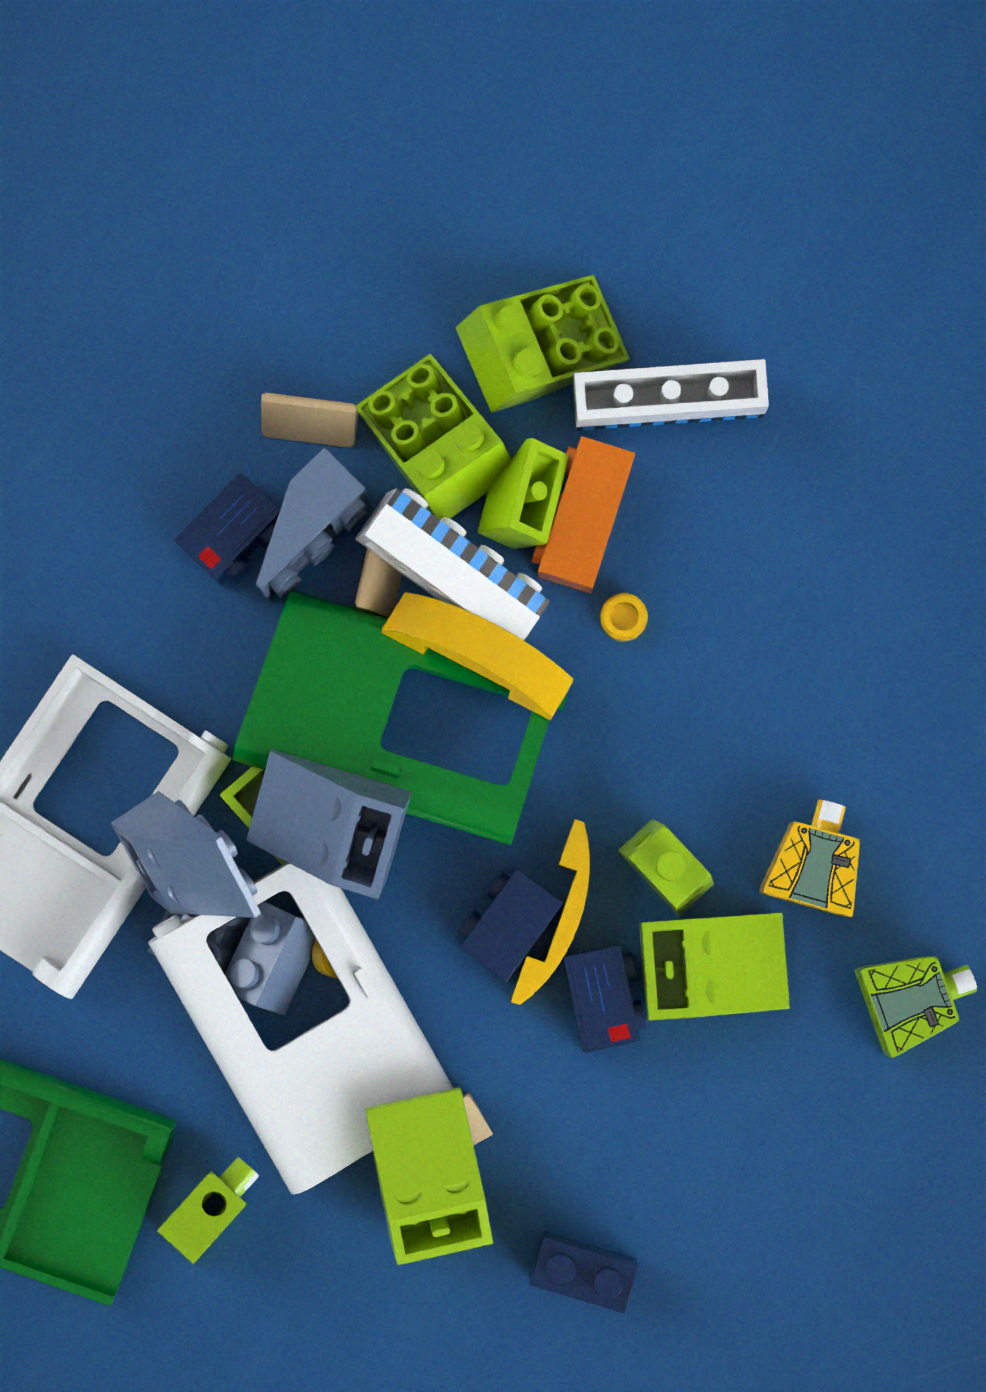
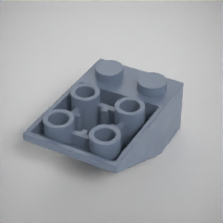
(314, 511)
(329, 822)
(184, 860)
(262, 954)

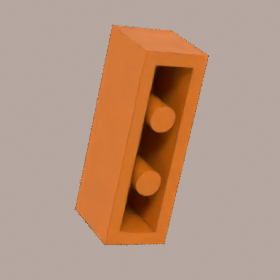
(584, 514)

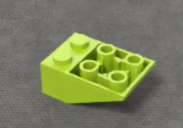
(539, 341)
(435, 437)
(713, 966)
(428, 1176)

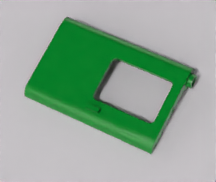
(329, 702)
(78, 1182)

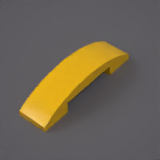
(481, 647)
(575, 858)

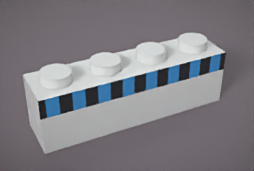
(670, 395)
(449, 565)

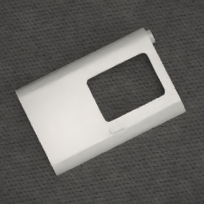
(55, 891)
(314, 1089)

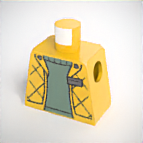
(816, 864)

